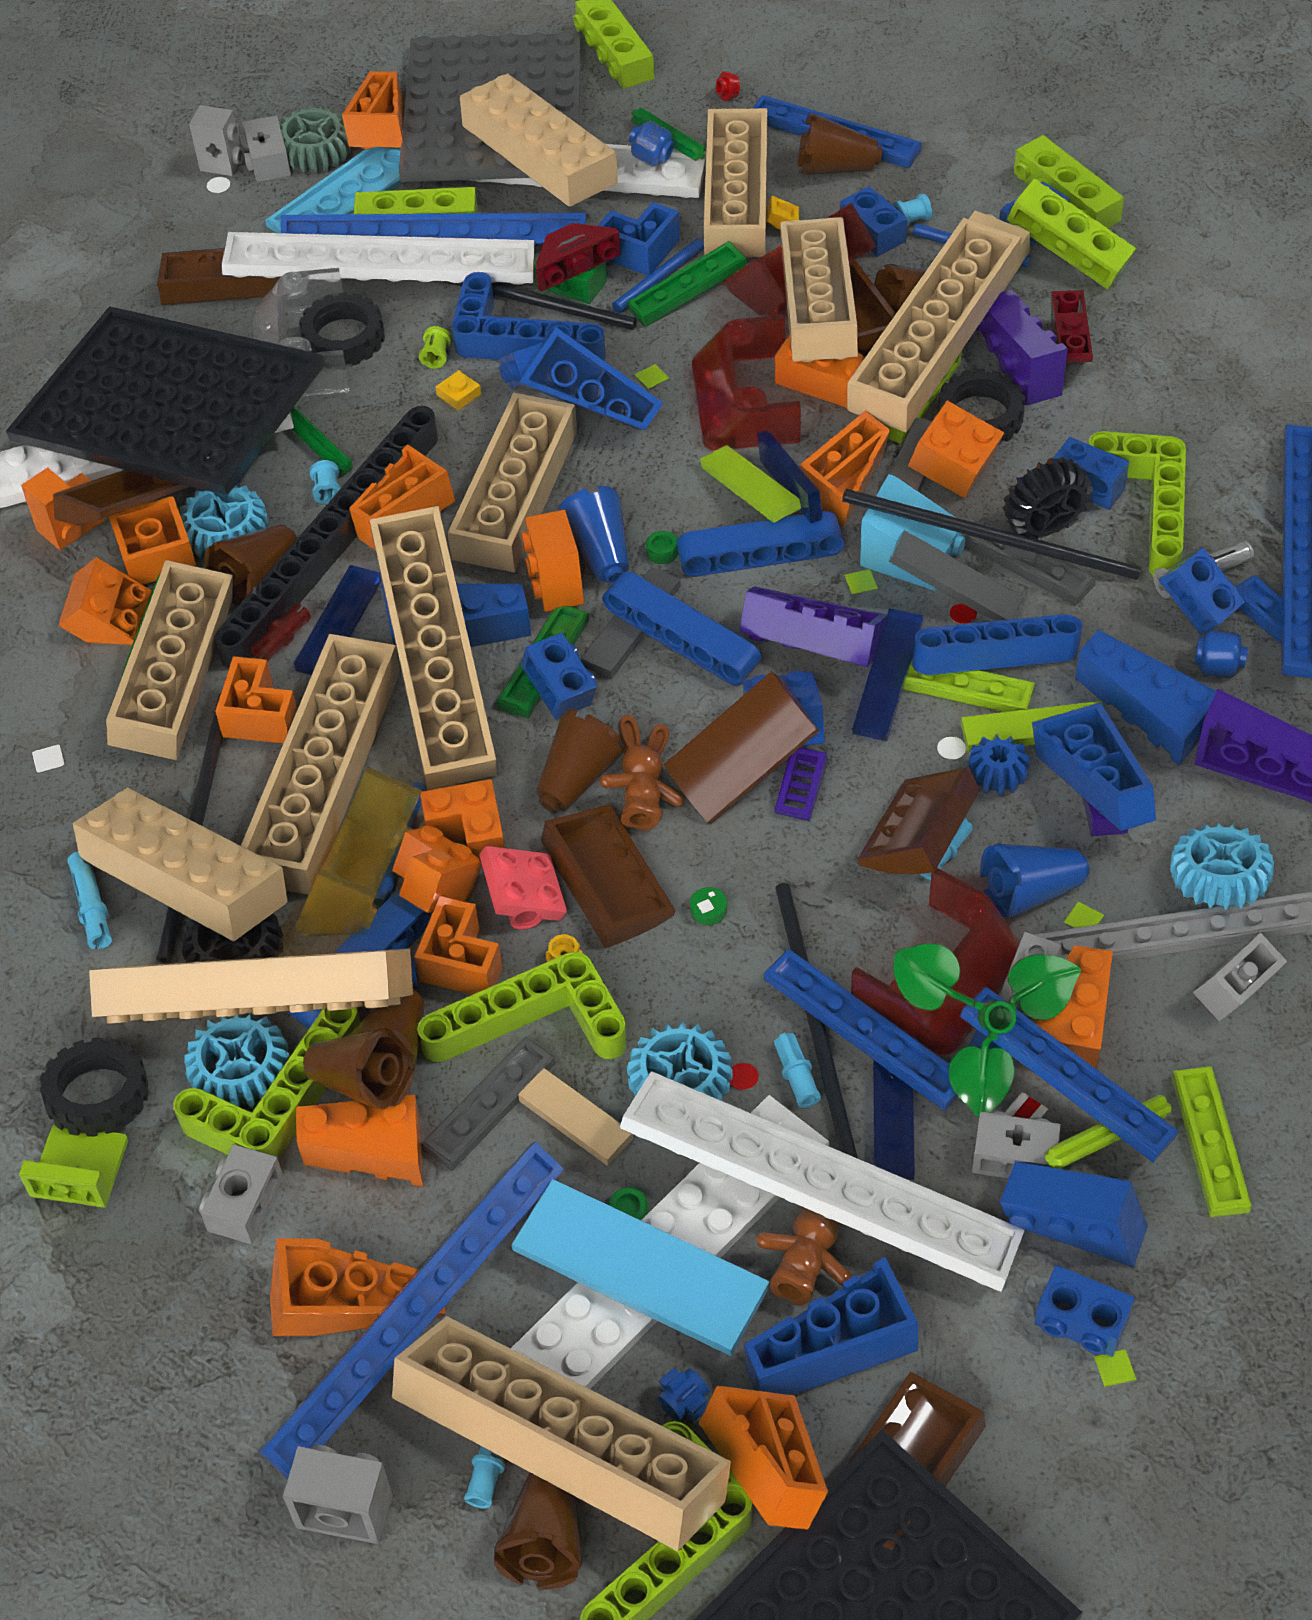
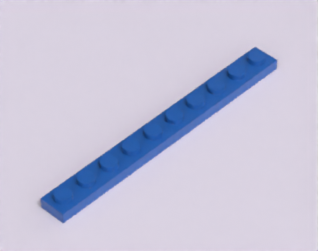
(471, 225)
(1297, 553)
(413, 1308)

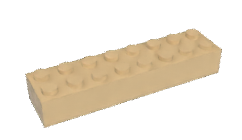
(933, 324)
(433, 648)
(323, 757)
(251, 986)
(562, 1432)

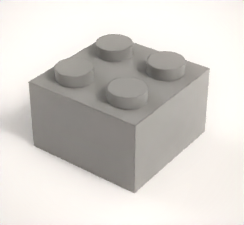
(338, 1493)

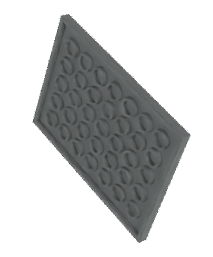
(446, 67)

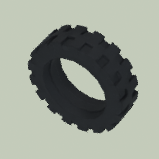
(344, 307)
(988, 385)
(98, 1116)

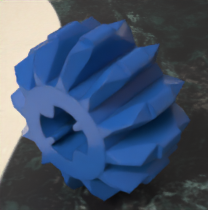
(998, 764)

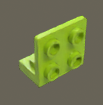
(75, 1167)

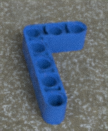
(492, 337)

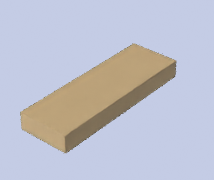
(575, 1116)

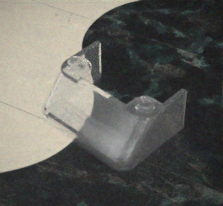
(292, 296)

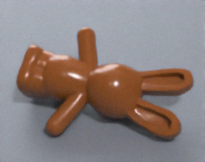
(641, 769)
(804, 1256)

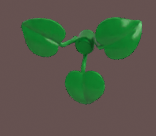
(984, 1074)

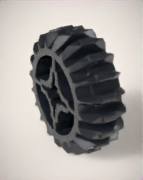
(1048, 498)
(222, 948)

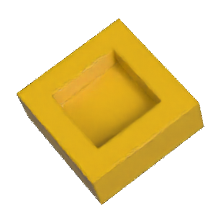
(780, 211)
(458, 390)

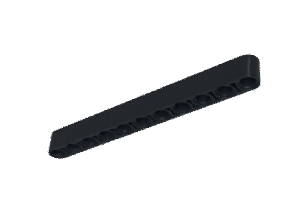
(320, 542)

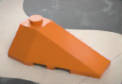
(329, 1289)

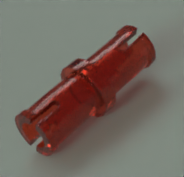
(281, 632)

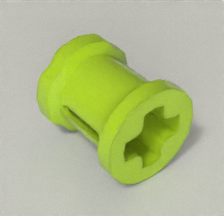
(435, 347)

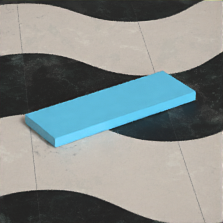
(367, 172)
(641, 1267)

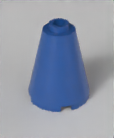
(598, 531)
(1030, 875)

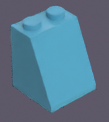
(882, 530)

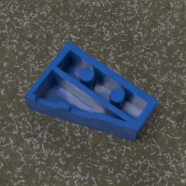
(1076, 1210)

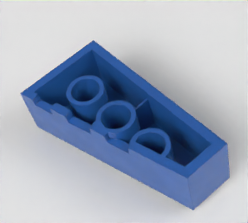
(581, 378)
(489, 612)
(1146, 692)
(1097, 764)
(836, 1336)

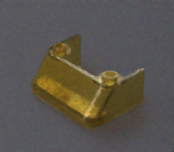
(359, 857)

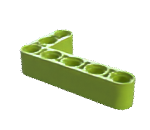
(1164, 463)
(527, 1008)
(281, 1095)
(691, 1558)

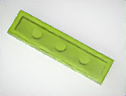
(750, 483)
(974, 688)
(1008, 724)
(1211, 1142)

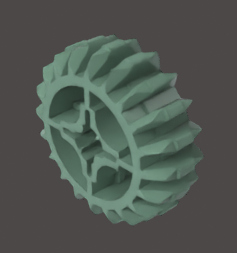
(314, 139)

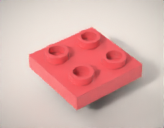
(523, 886)

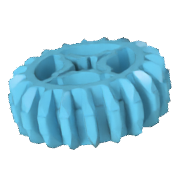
(220, 517)
(1221, 868)
(236, 1047)
(672, 1051)

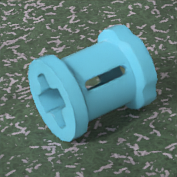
(915, 209)
(324, 475)

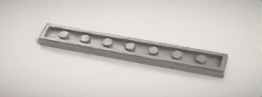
(1191, 928)

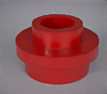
(727, 86)

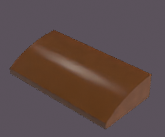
(199, 278)
(871, 308)
(110, 496)
(741, 747)
(920, 823)
(606, 874)
(931, 1427)

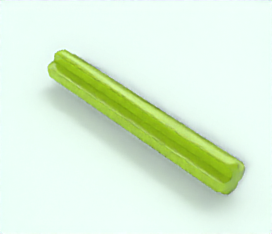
(1095, 1138)

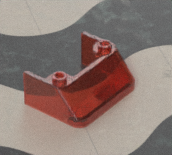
(762, 281)
(737, 414)
(982, 958)

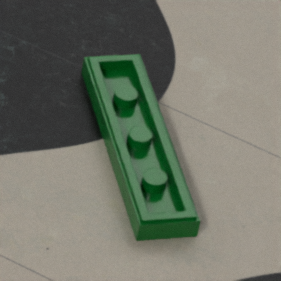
(686, 284)
(520, 694)

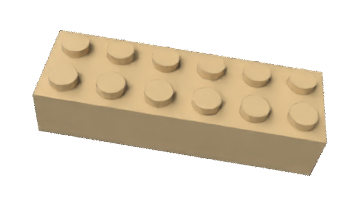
(539, 139)
(736, 180)
(818, 290)
(512, 481)
(169, 660)
(181, 863)

